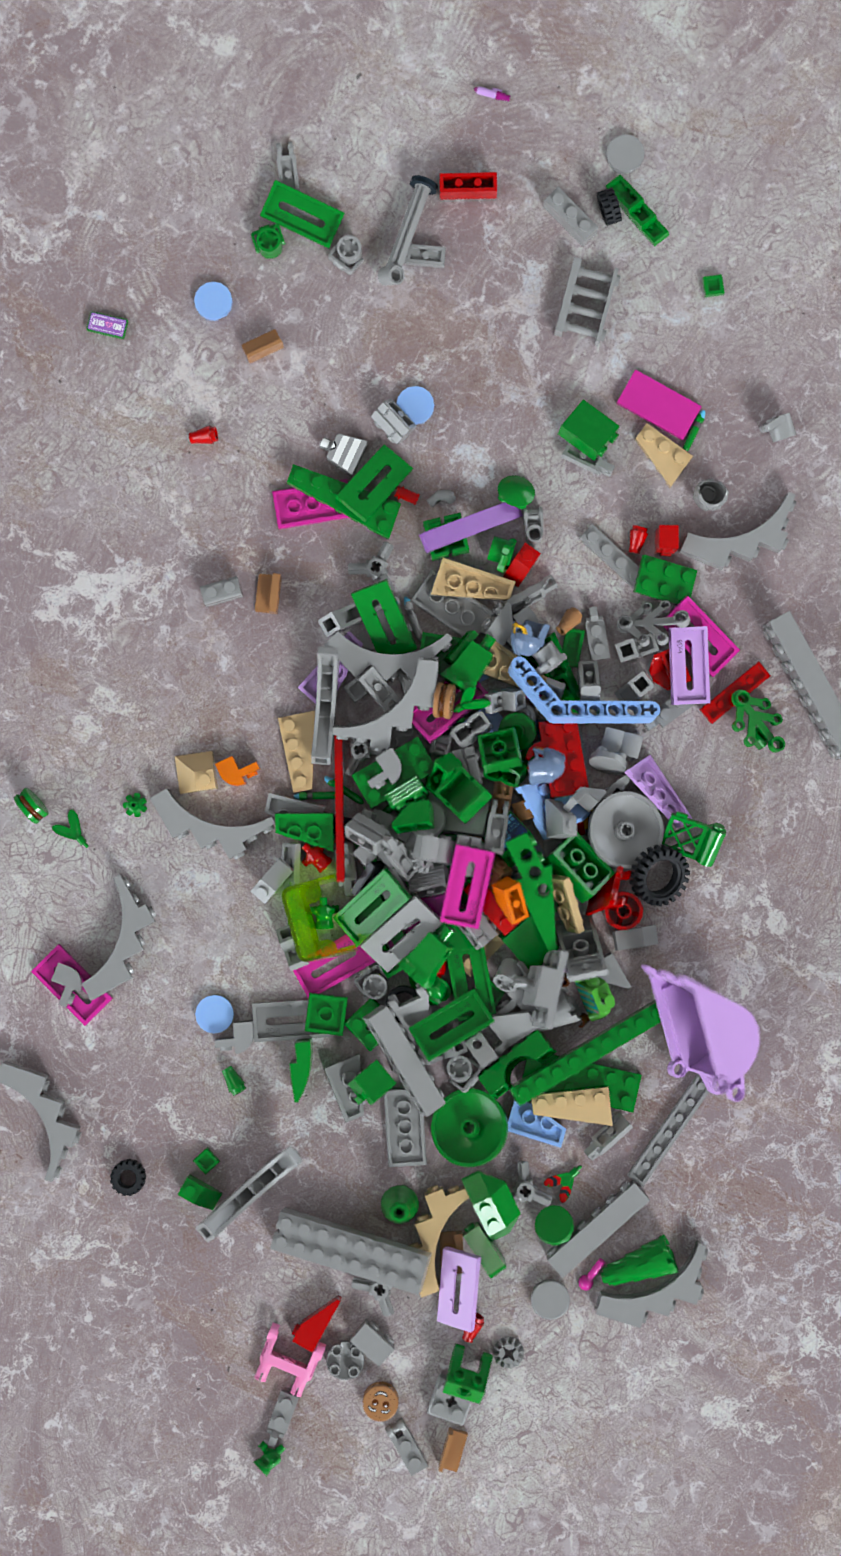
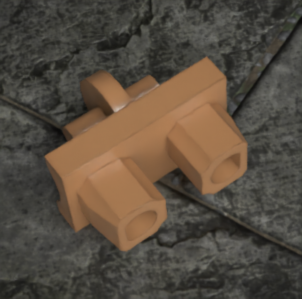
(501, 793)

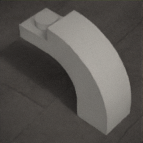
(343, 618)

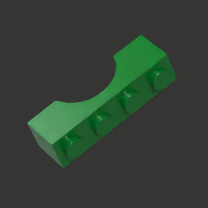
(498, 1077)

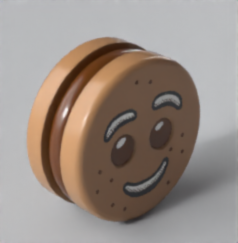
(444, 700)
(380, 1401)

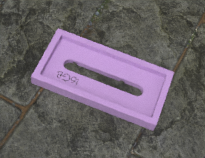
(700, 665)
(468, 1293)

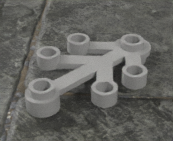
(651, 621)

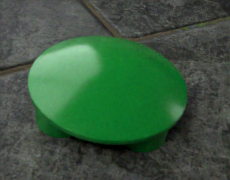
(516, 491)

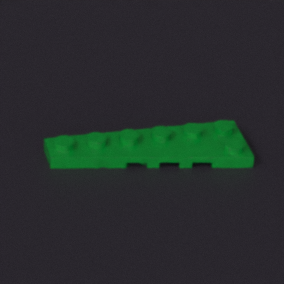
(325, 491)

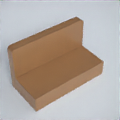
(262, 346)
(268, 593)
(451, 1239)
(452, 1450)

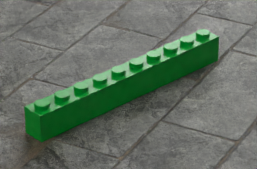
(585, 1054)

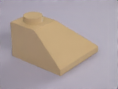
(196, 772)

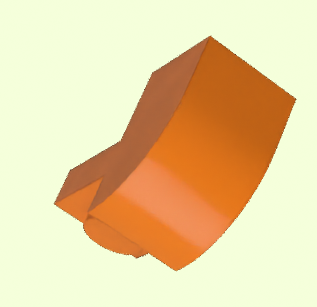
(230, 772)

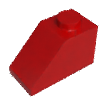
(522, 564)

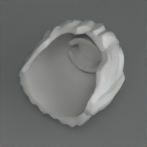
(710, 494)

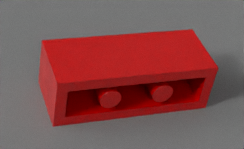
(468, 185)

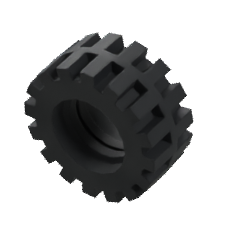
(609, 206)
(116, 1180)

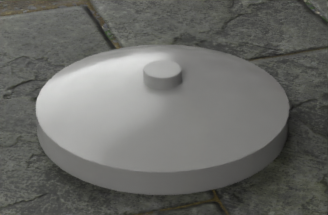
(623, 828)

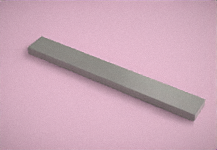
(669, 1131)

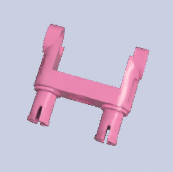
(272, 1358)

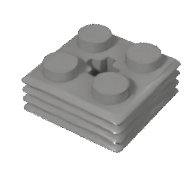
(439, 1406)

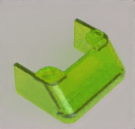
(301, 923)

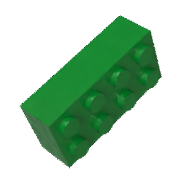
(414, 762)

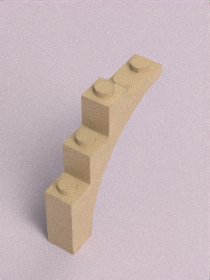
(430, 1227)

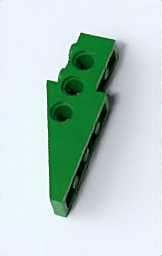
(539, 904)

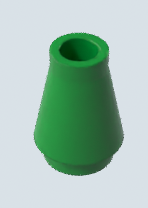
(233, 1081)

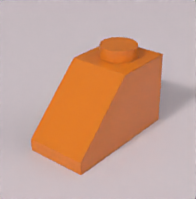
(510, 899)

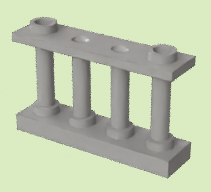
(572, 289)

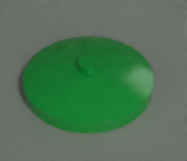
(469, 1128)

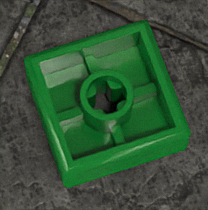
(489, 748)
(406, 793)
(358, 1026)

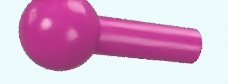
(586, 1281)

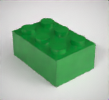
(580, 863)

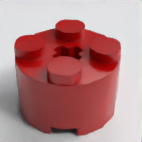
(629, 919)

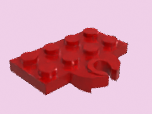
(565, 739)

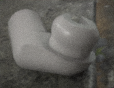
(441, 495)

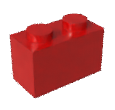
(666, 540)

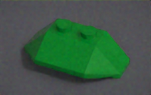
(492, 1203)

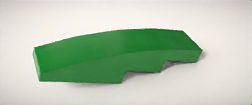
(637, 211)

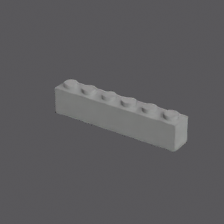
(404, 1060)
(597, 1228)

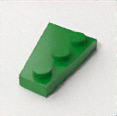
(307, 827)

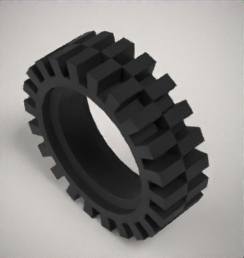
(639, 877)

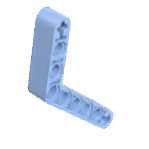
(582, 707)

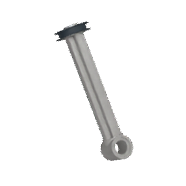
(393, 272)

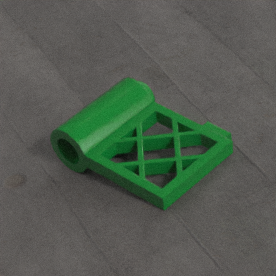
(708, 841)

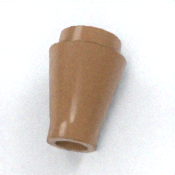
(570, 619)

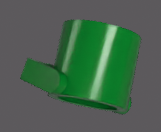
(268, 241)
(501, 552)

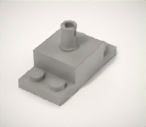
(585, 952)
(543, 987)

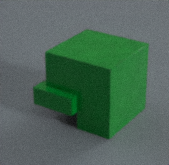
(371, 1083)

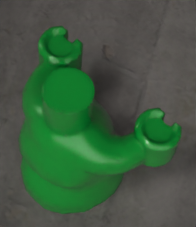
(324, 914)
(270, 1458)

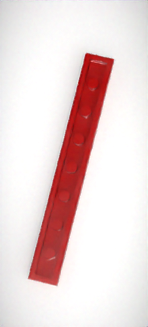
(339, 809)

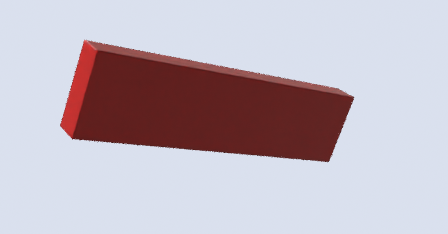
(722, 702)

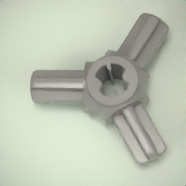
(366, 568)
(355, 757)
(524, 1180)
(381, 1297)

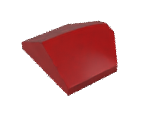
(660, 670)

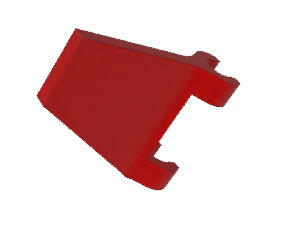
(607, 894)

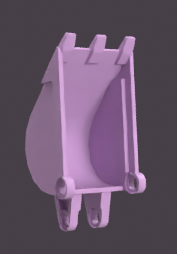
(705, 1032)

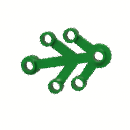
(756, 719)

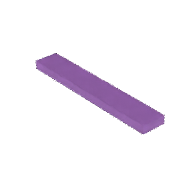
(469, 526)

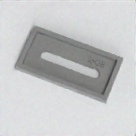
(412, 909)
(265, 1032)

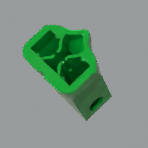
(470, 664)
(428, 957)

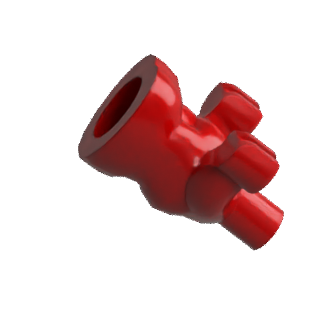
(316, 857)

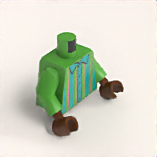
(595, 997)

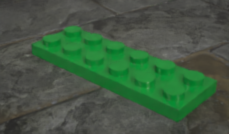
(622, 1084)

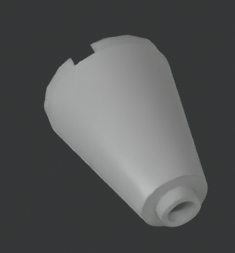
(566, 1012)

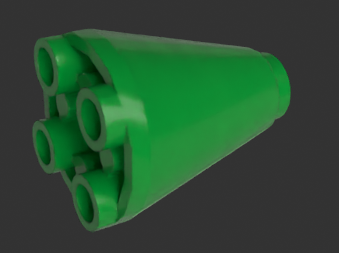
(399, 1197)

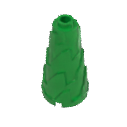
(648, 1261)

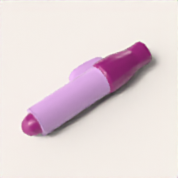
(493, 93)

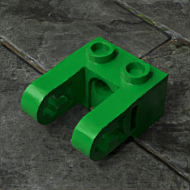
(464, 1382)

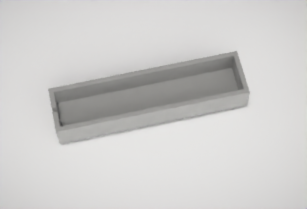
(807, 679)
(351, 1251)

